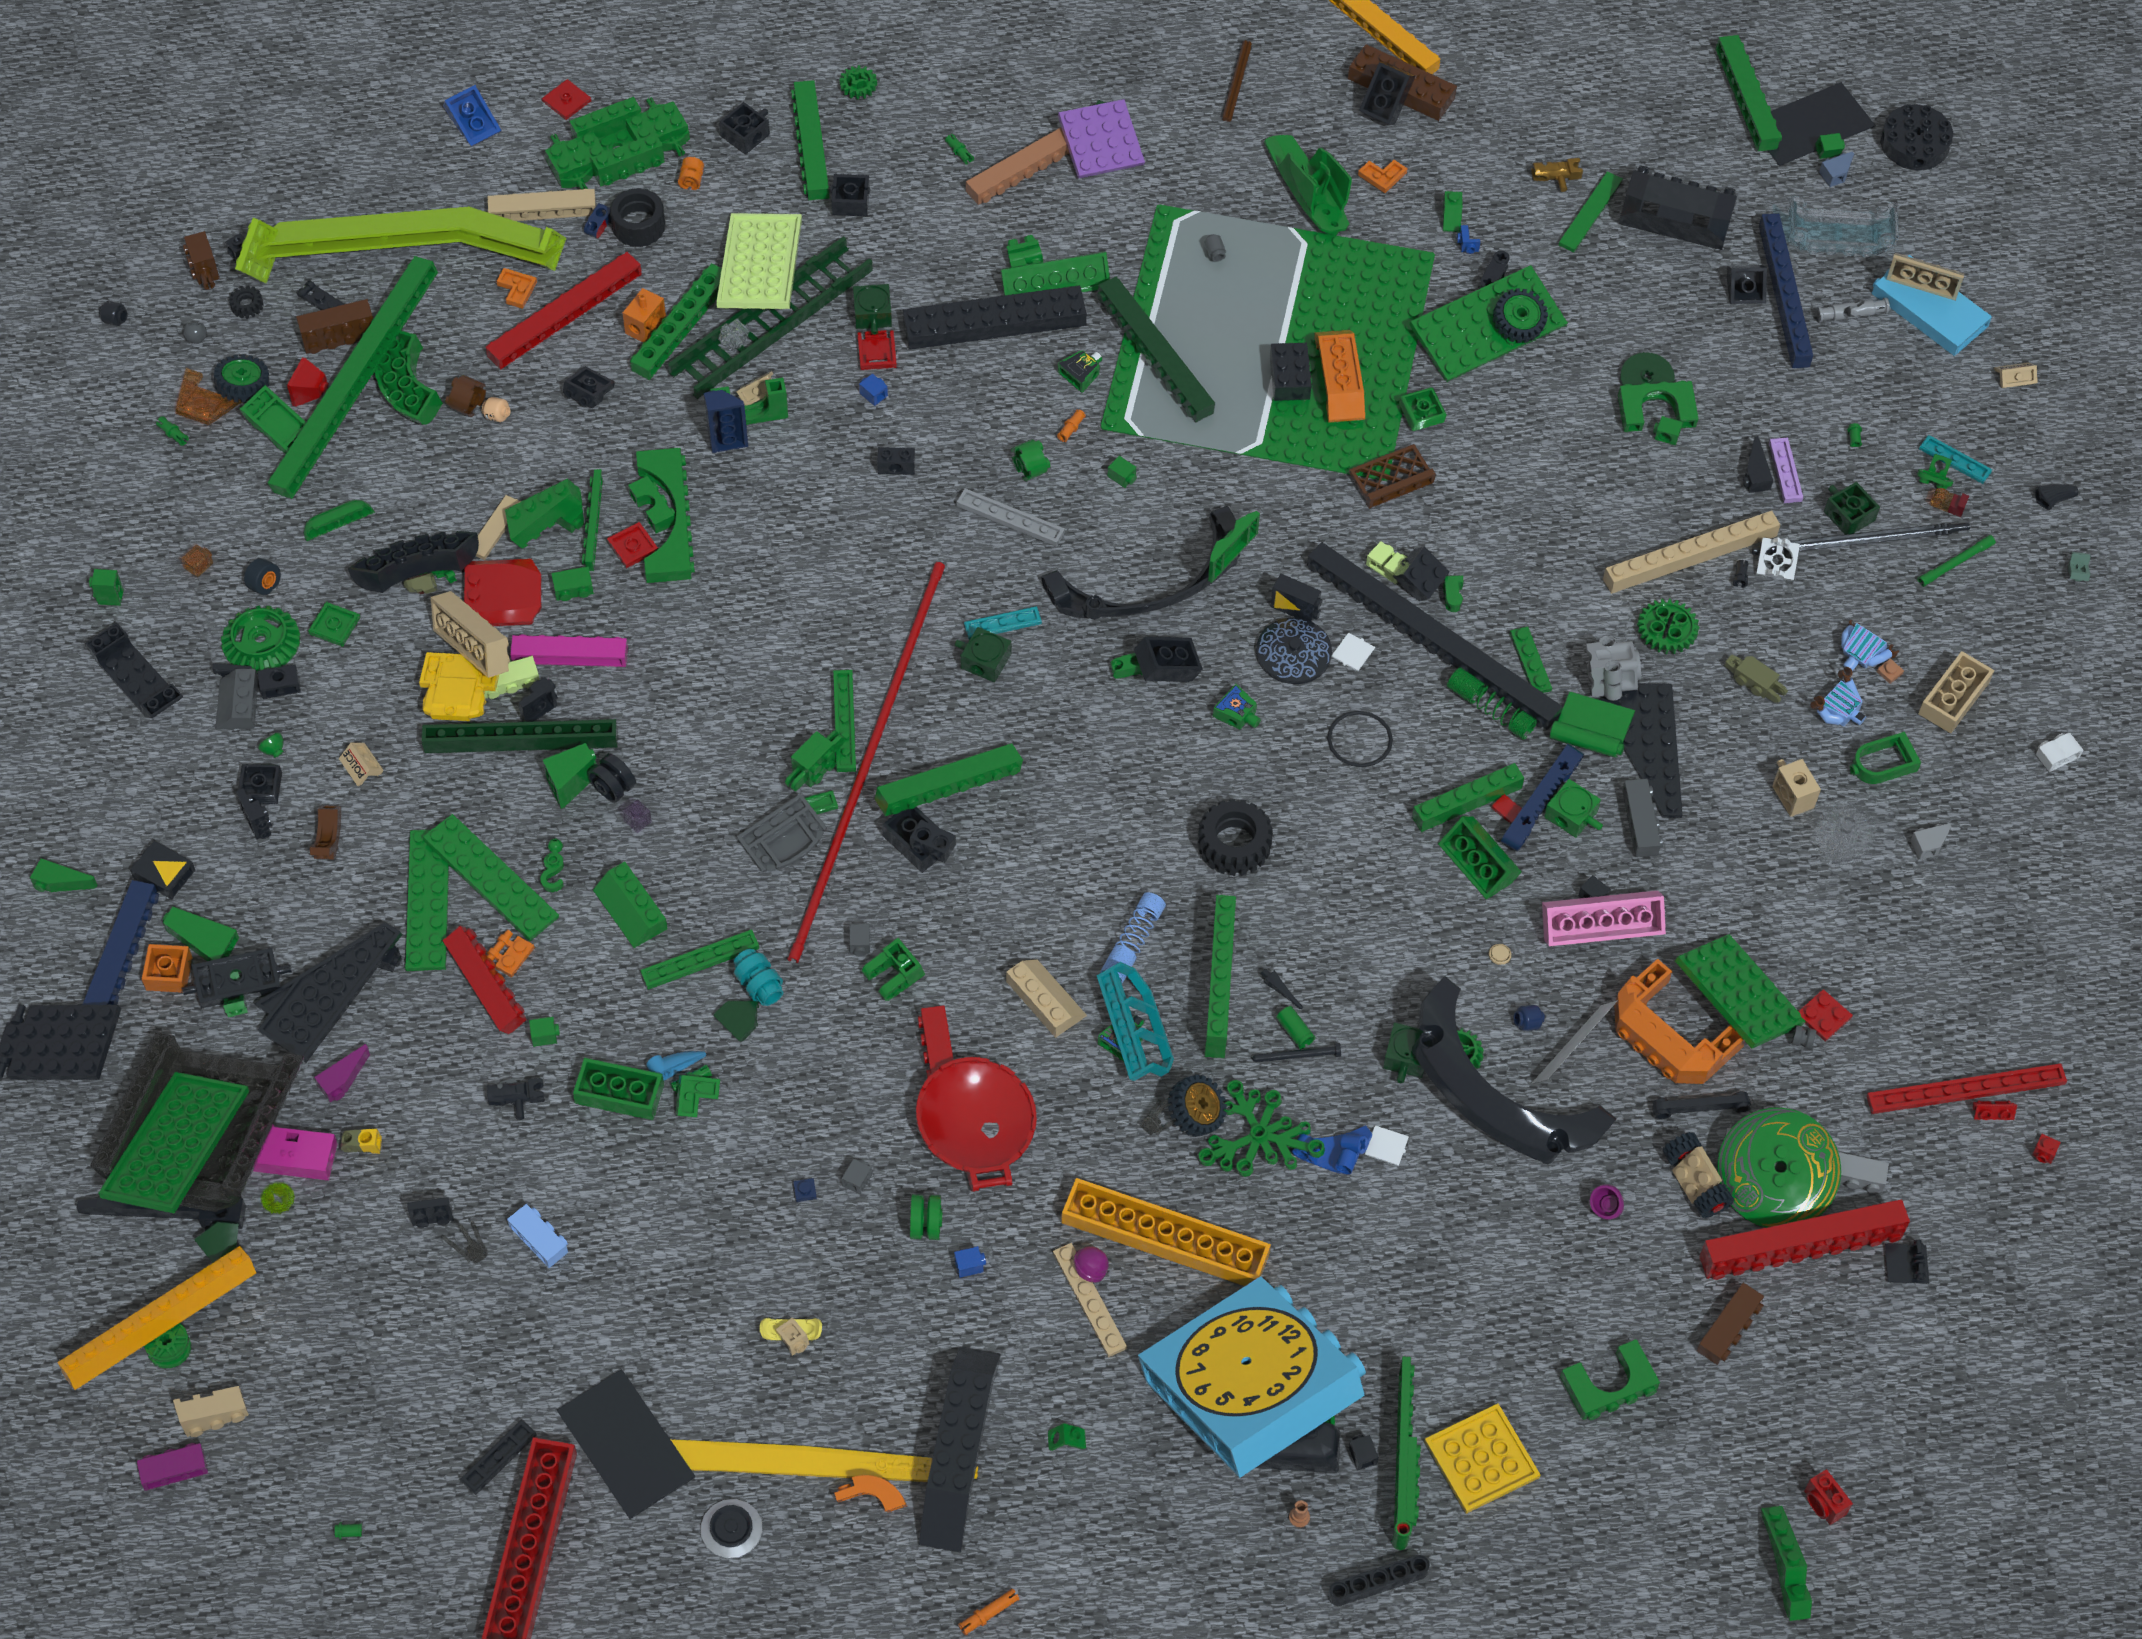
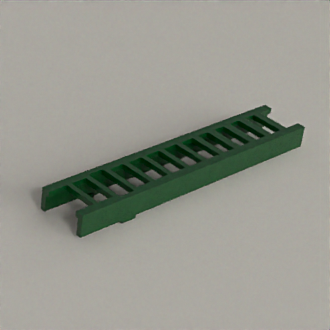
(745, 316)

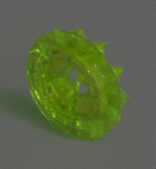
(279, 1190)

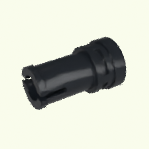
(1741, 574)

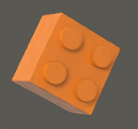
(167, 968)

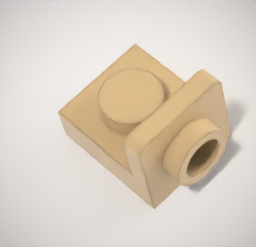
(793, 1336)

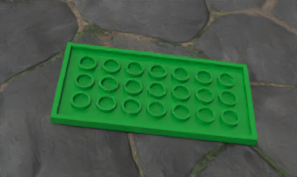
(1463, 332)
(174, 1142)

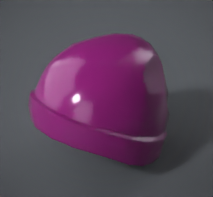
(1607, 1202)
(1091, 1264)

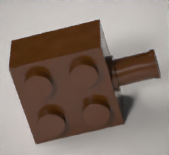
(201, 259)

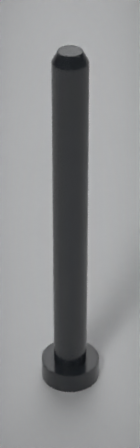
(1336, 1049)

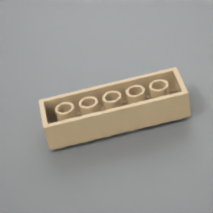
(470, 634)

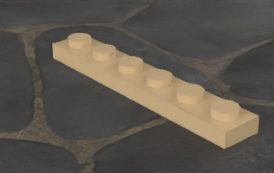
(1091, 1303)

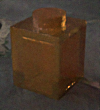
(197, 560)

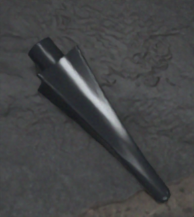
(1274, 981)

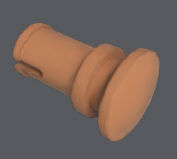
(1299, 1515)

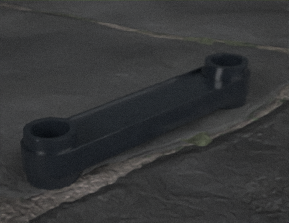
(1739, 1101)

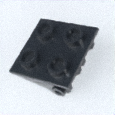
(1907, 1263)

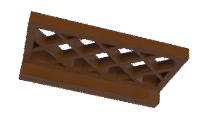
(1397, 489)

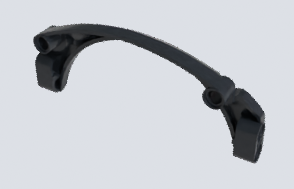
(1079, 604)
(1518, 1127)

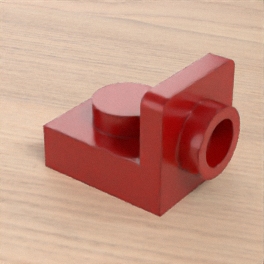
(2046, 1149)

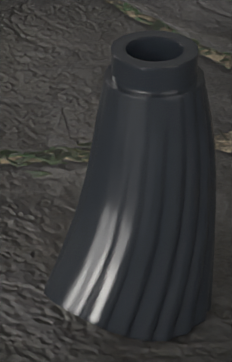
(2050, 495)

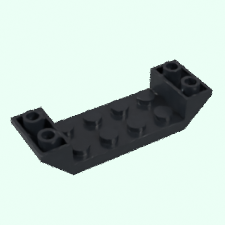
(132, 672)

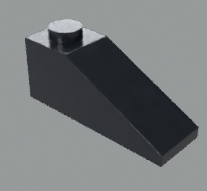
(1758, 474)

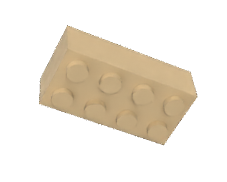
(1956, 692)

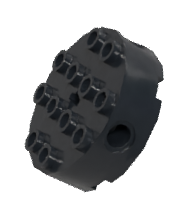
(1916, 137)

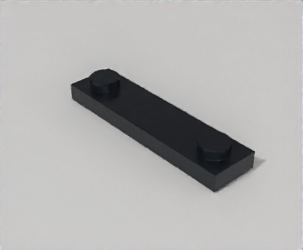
(498, 1457)

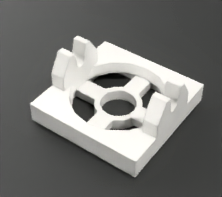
(1793, 548)

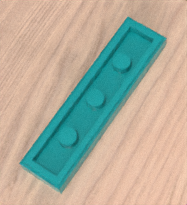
(1959, 460)
(1005, 622)

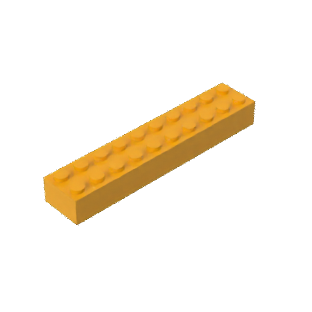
(1165, 1233)

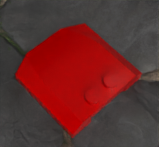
(504, 591)

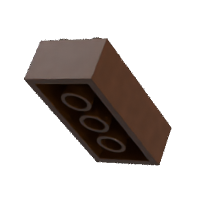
(334, 326)

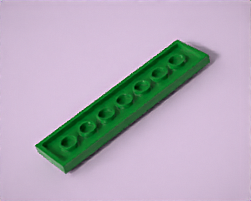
(491, 877)
(426, 906)

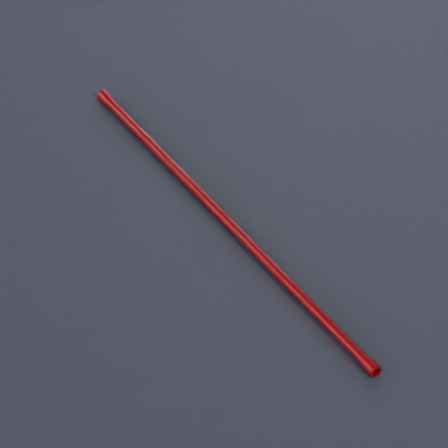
(798, 945)

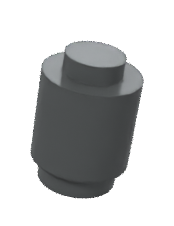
(1215, 247)

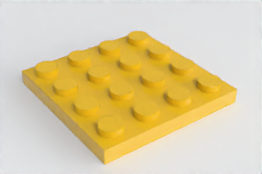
(1482, 1458)

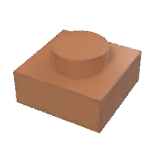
(1890, 671)

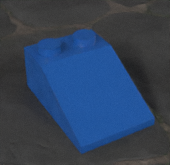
(471, 115)

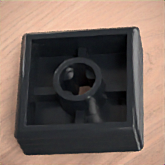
(268, 775)

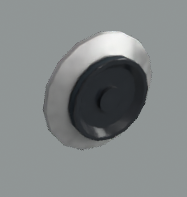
(731, 1528)

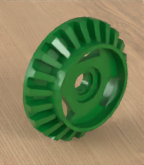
(248, 652)

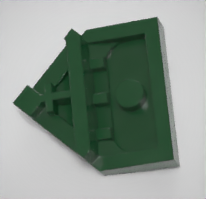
(738, 1017)
(218, 1239)

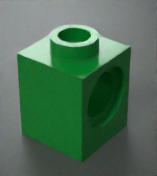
(1667, 430)

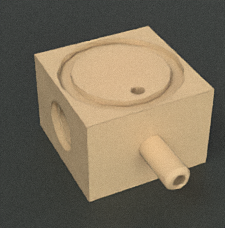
(1796, 787)

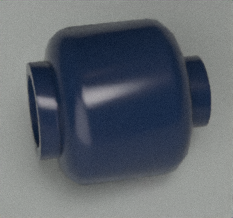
(1528, 1017)

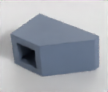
(1836, 169)

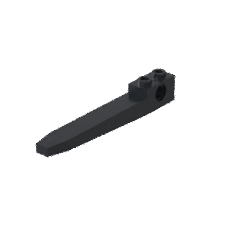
(206, 1218)

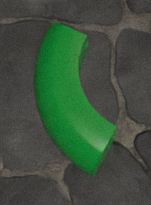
(400, 384)

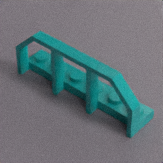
(1124, 1025)

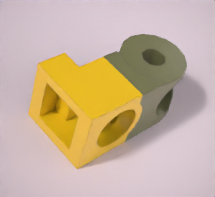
(361, 1141)

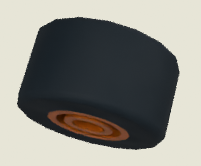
(262, 576)

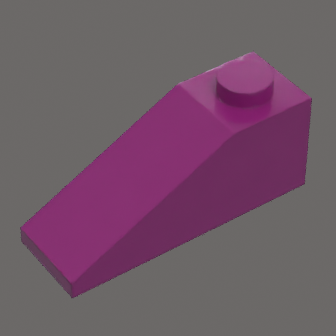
(339, 1077)

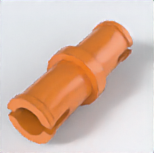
(1071, 425)

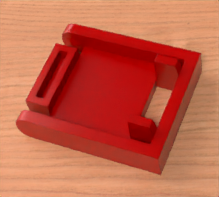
(877, 348)

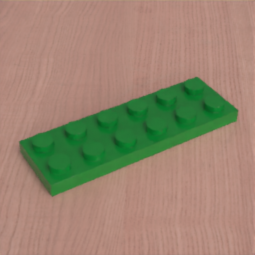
(1080, 270)

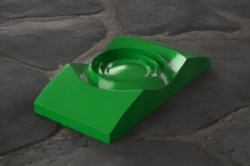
(273, 418)
(1233, 543)

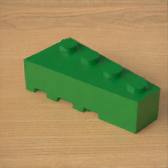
(541, 511)

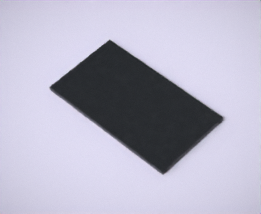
(1818, 114)
(625, 1444)

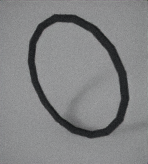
(1359, 764)

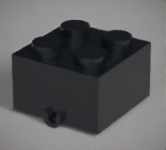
(850, 195)
(1421, 573)

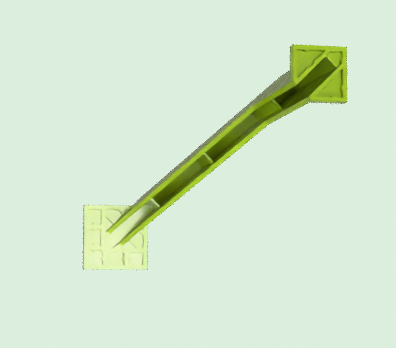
(396, 230)

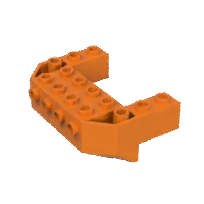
(1659, 1041)

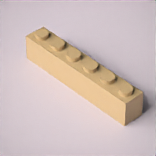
(543, 204)

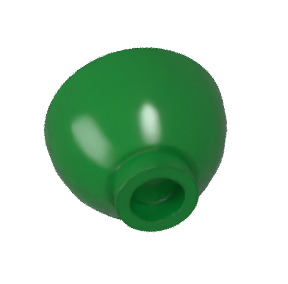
(272, 745)

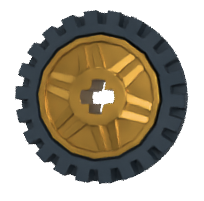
(1197, 1105)

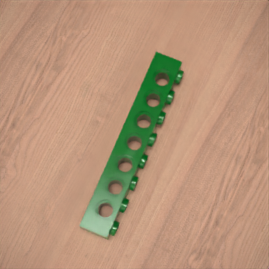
(677, 323)

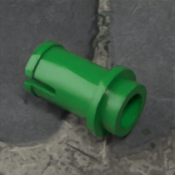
(1855, 435)
(348, 1530)

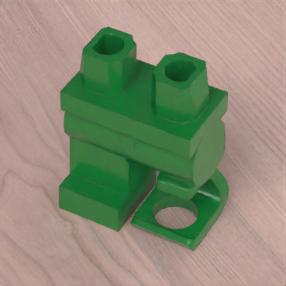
(1024, 253)

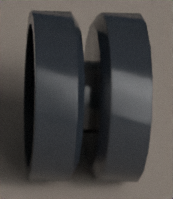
(611, 778)

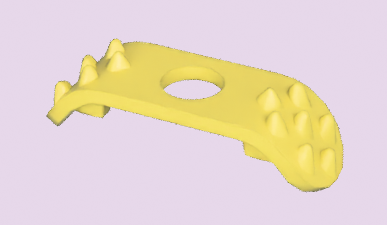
(811, 1327)

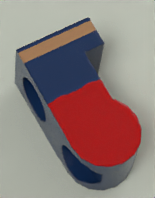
(598, 221)

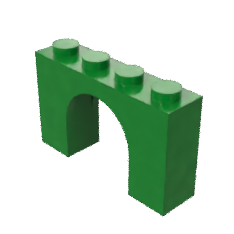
(1677, 394)
(771, 407)
(1593, 1401)

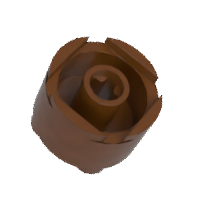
(466, 395)

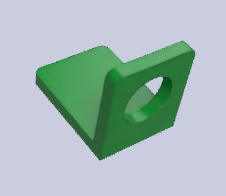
(1068, 1435)

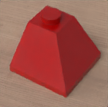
(306, 383)

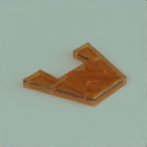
(200, 403)

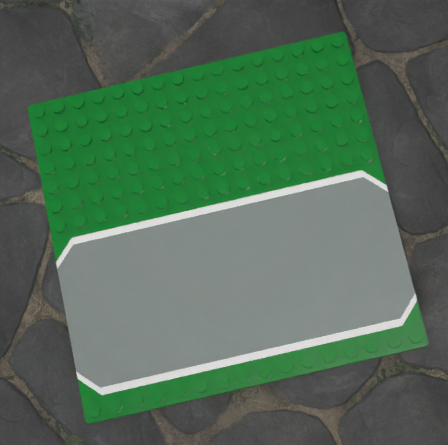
(1265, 292)

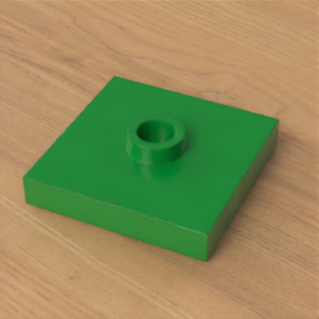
(334, 624)

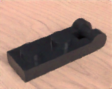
(319, 298)

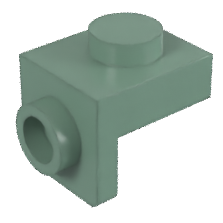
(2079, 566)

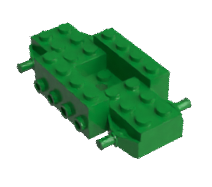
(622, 124)

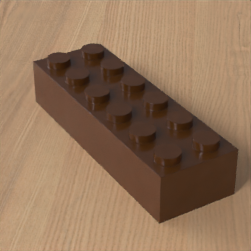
(1428, 92)

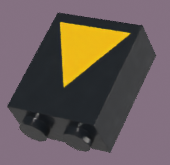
(1296, 598)
(163, 869)

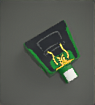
(1080, 369)

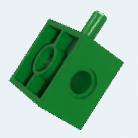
(1573, 809)

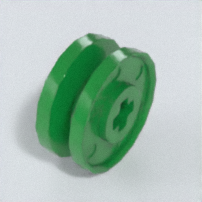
(169, 1348)

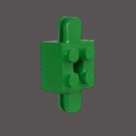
(814, 759)

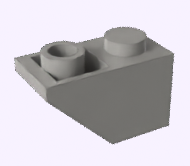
(1929, 841)

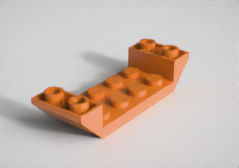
(1341, 375)

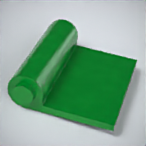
(1593, 725)

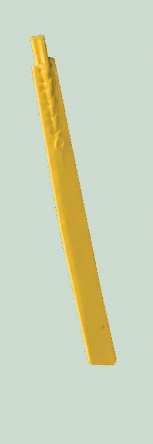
(801, 1460)

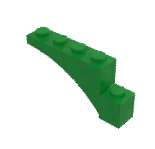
(1789, 1562)

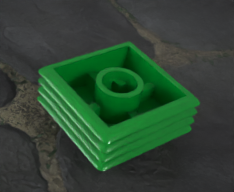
(1422, 409)

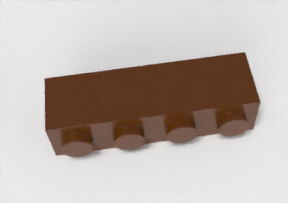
(1730, 1324)

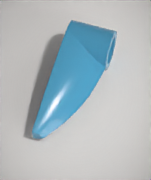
(673, 1063)

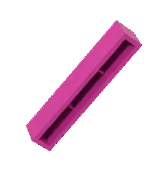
(571, 650)

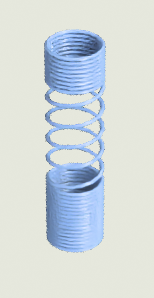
(1124, 954)

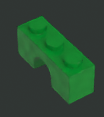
(646, 492)

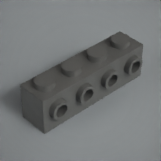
(1642, 818)

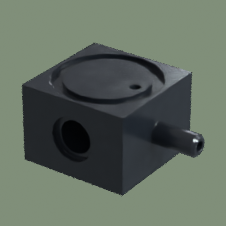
(745, 127)

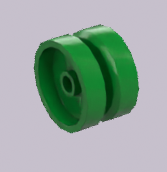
(925, 1217)

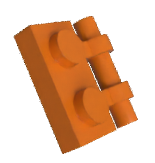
(513, 957)

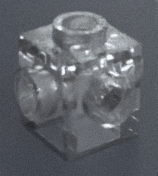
(733, 335)

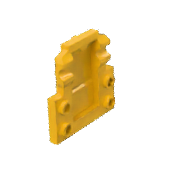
(454, 687)

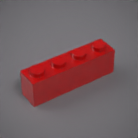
(935, 1037)

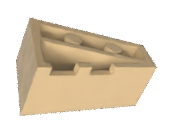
(211, 1411)

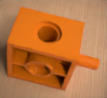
(643, 315)

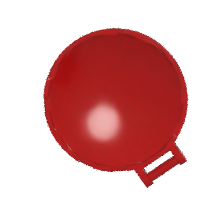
(959, 1102)

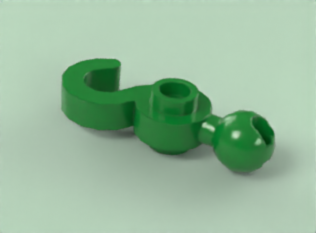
(553, 864)

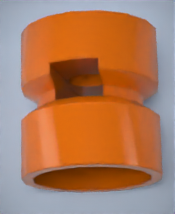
(691, 173)

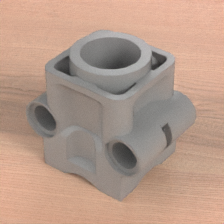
(1612, 667)

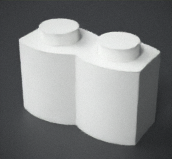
(2059, 751)

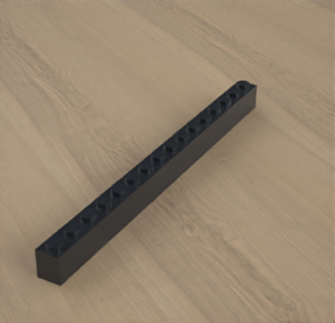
(1432, 634)

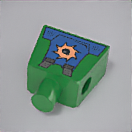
(1237, 709)

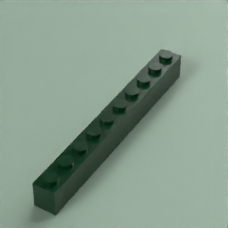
(1156, 349)
(519, 736)

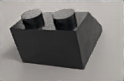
(1747, 284)

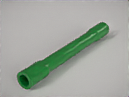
(1980, 546)

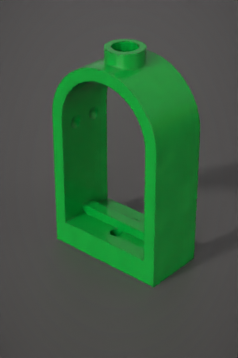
(1905, 749)

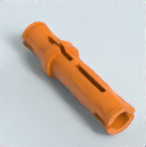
(989, 1611)

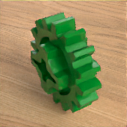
(856, 82)

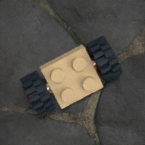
(1697, 1175)

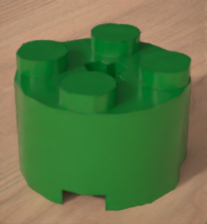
(1030, 459)

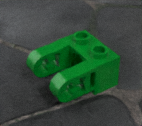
(904, 963)

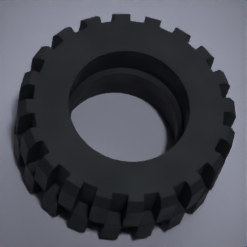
(1235, 858)

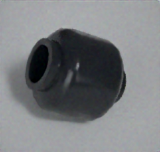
(113, 313)

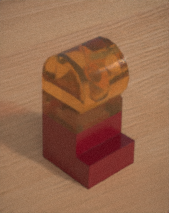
(1949, 501)

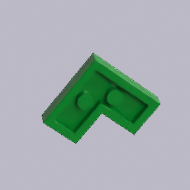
(690, 1090)

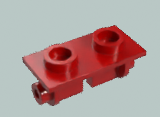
(1998, 1111)

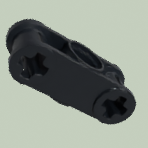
(1495, 269)

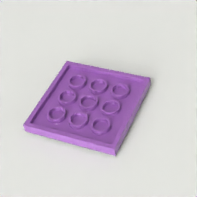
(1101, 138)

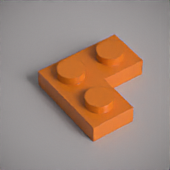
(1382, 178)
(519, 284)

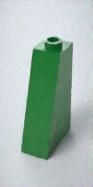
(200, 934)

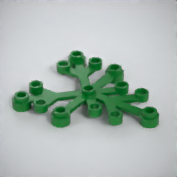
(1282, 1140)

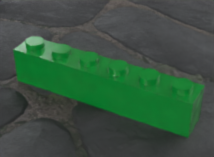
(1467, 797)

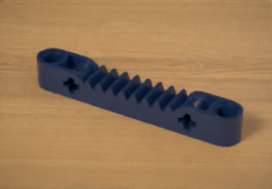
(1557, 774)

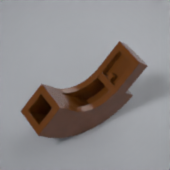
(327, 833)

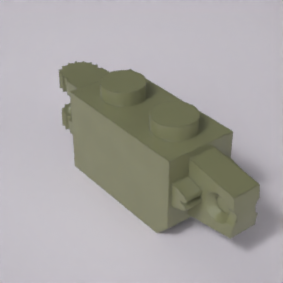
(1756, 677)

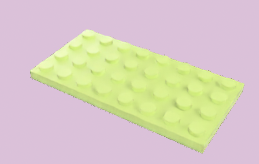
(759, 261)

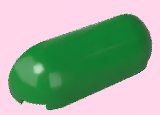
(336, 518)

